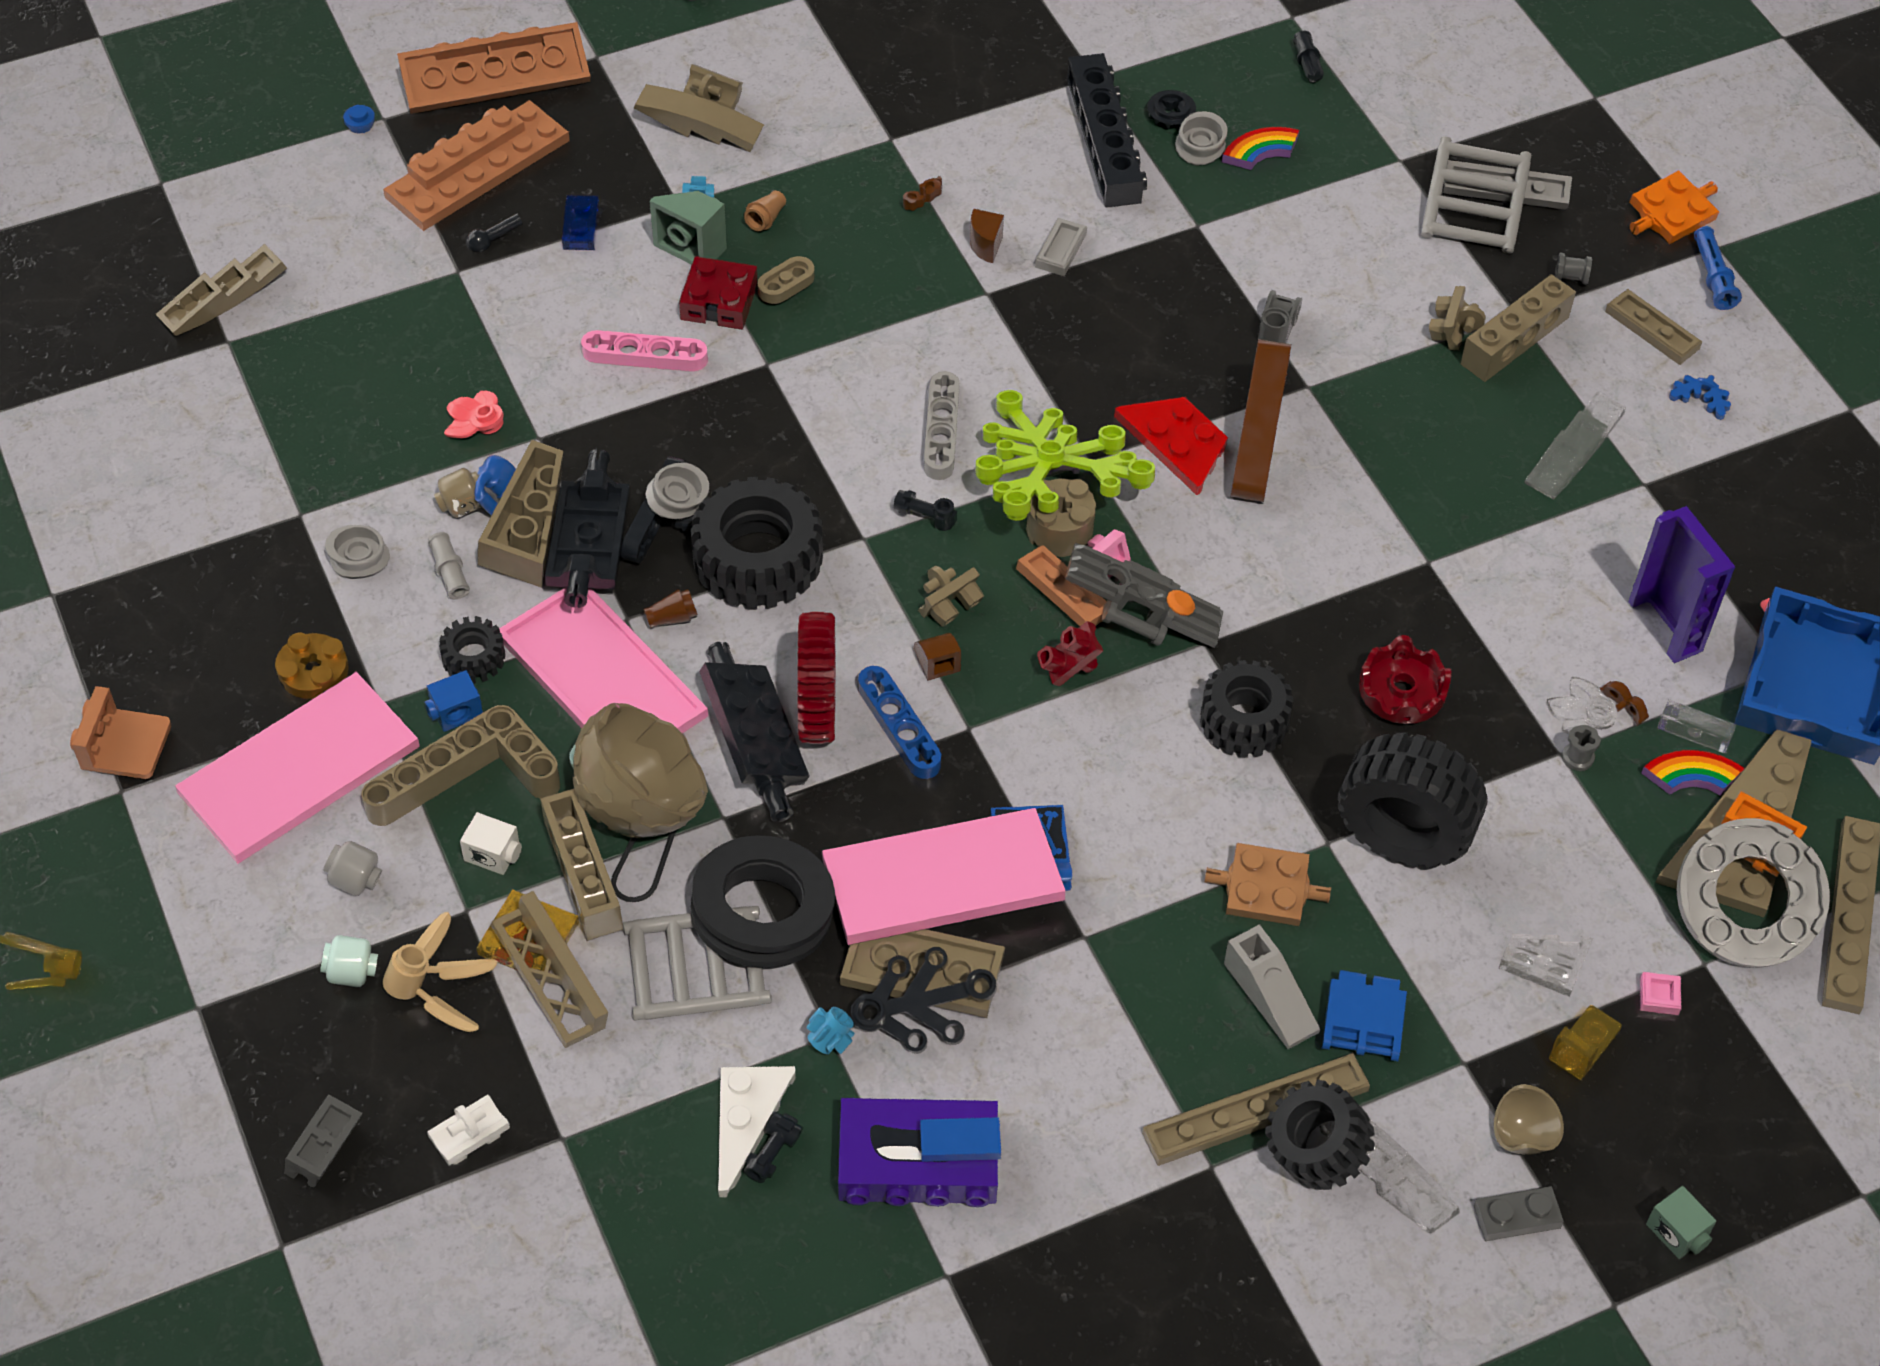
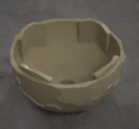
(636, 772)

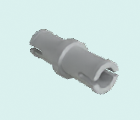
(448, 565)

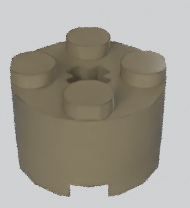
(1067, 525)

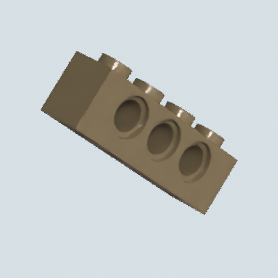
(1518, 328)
(581, 864)

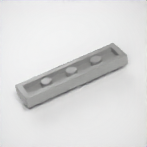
(1541, 188)

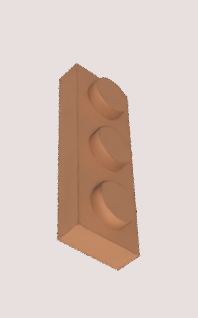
(1049, 575)

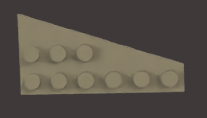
(1772, 779)

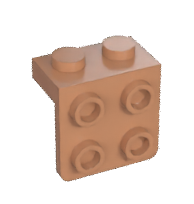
(118, 739)

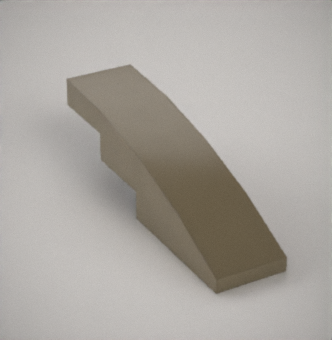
(693, 113)
(225, 290)

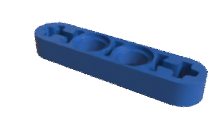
(894, 723)

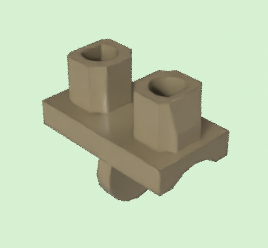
(713, 86)
(1458, 316)
(939, 602)

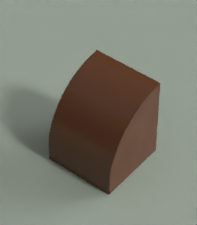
(986, 234)
(938, 656)

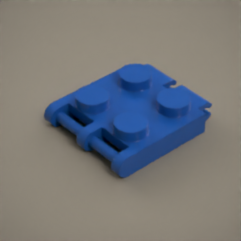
(1365, 1015)

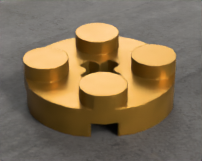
(309, 648)

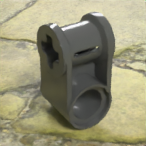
(1279, 317)

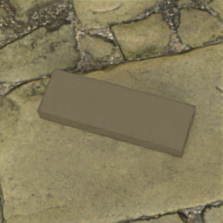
(1653, 326)

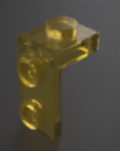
(1585, 1042)

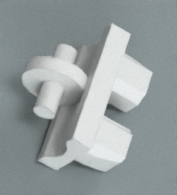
(468, 1130)

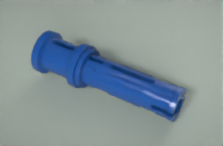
(1719, 277)

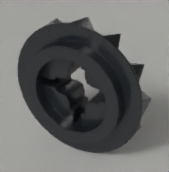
(1168, 101)

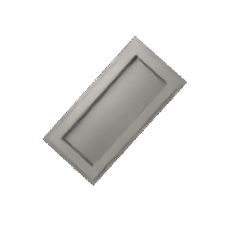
(1061, 246)

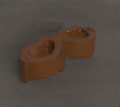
(928, 191)
(1621, 694)

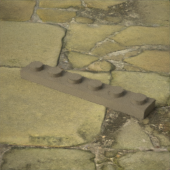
(1851, 915)

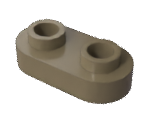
(786, 279)

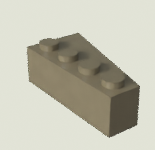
(523, 520)

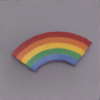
(1260, 144)
(1692, 769)

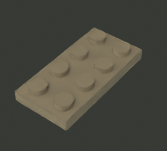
(869, 960)

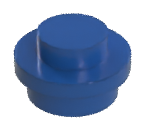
(359, 118)

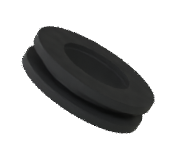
(756, 942)

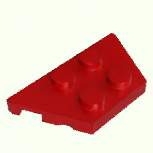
(1177, 437)

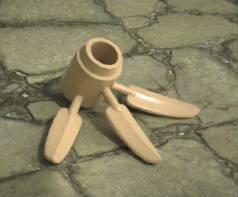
(411, 963)

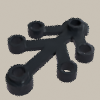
(917, 1001)

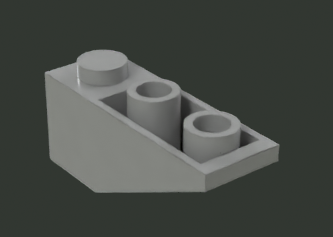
(1270, 985)

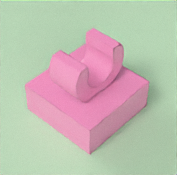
(1112, 545)

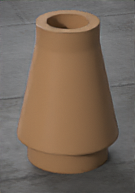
(763, 212)

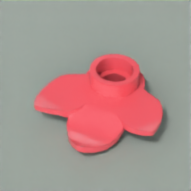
(474, 415)

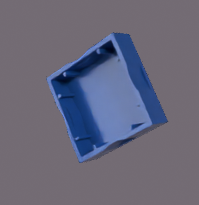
(1816, 676)

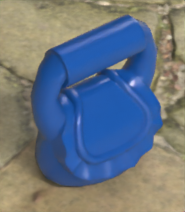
(495, 475)

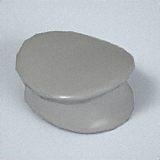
(1201, 138)
(677, 491)
(356, 551)

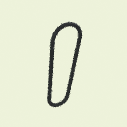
(657, 877)

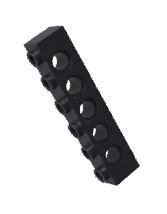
(1105, 130)

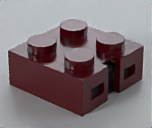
(718, 292)

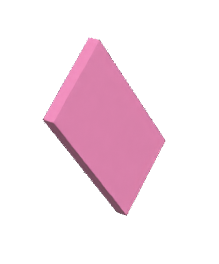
(594, 660)
(297, 767)
(943, 876)

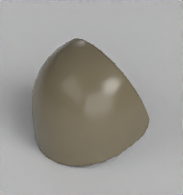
(1528, 1121)

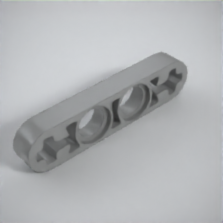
(944, 425)

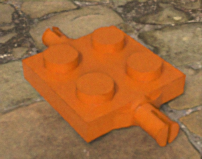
(1673, 207)

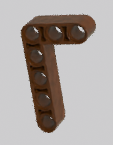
(1261, 420)

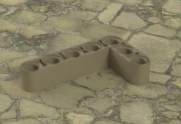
(460, 762)

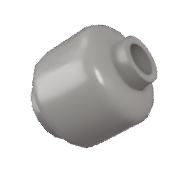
(352, 868)

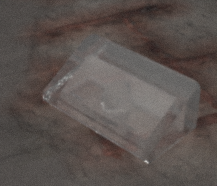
(1696, 726)

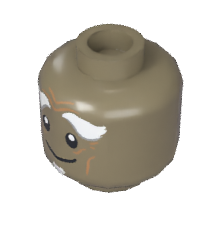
(458, 493)

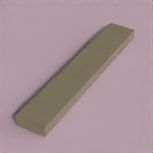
(1242, 1112)

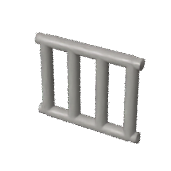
(1511, 214)
(683, 1004)

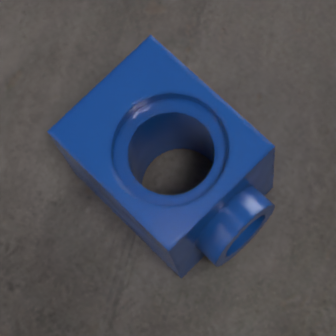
(453, 701)

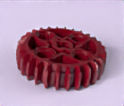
(816, 677)

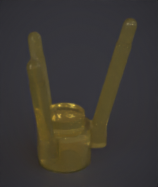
(58, 961)

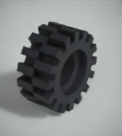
(468, 634)

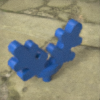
(1691, 385)

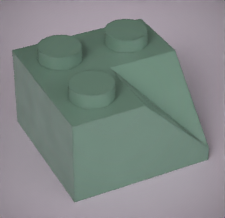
(689, 225)

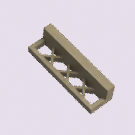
(562, 962)

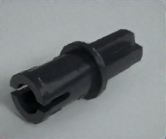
(1308, 56)

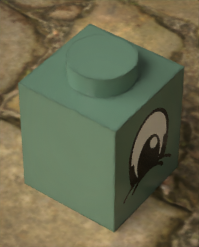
(1682, 1223)

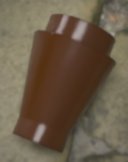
(672, 609)

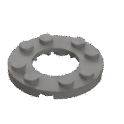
(1796, 863)

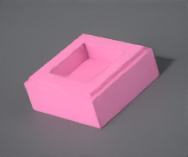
(1660, 993)

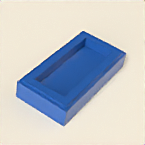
(960, 1139)

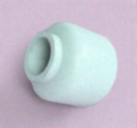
(348, 961)

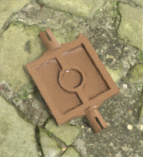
(1267, 884)

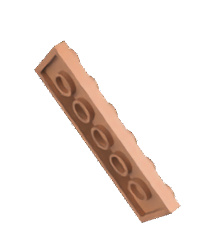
(493, 67)
(474, 162)

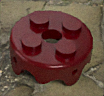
(1404, 663)

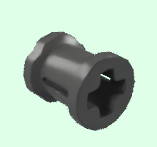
(1573, 268)
(1580, 752)

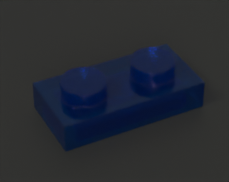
(580, 222)

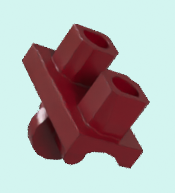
(1074, 653)

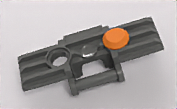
(1164, 598)

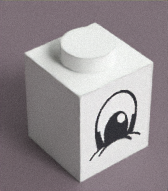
(490, 843)

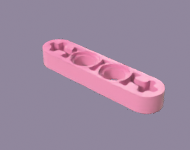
(644, 354)

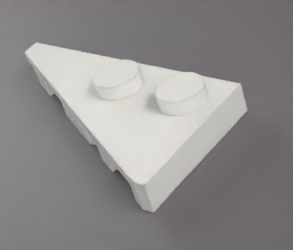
(746, 1105)

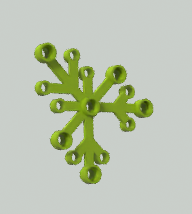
(1050, 455)

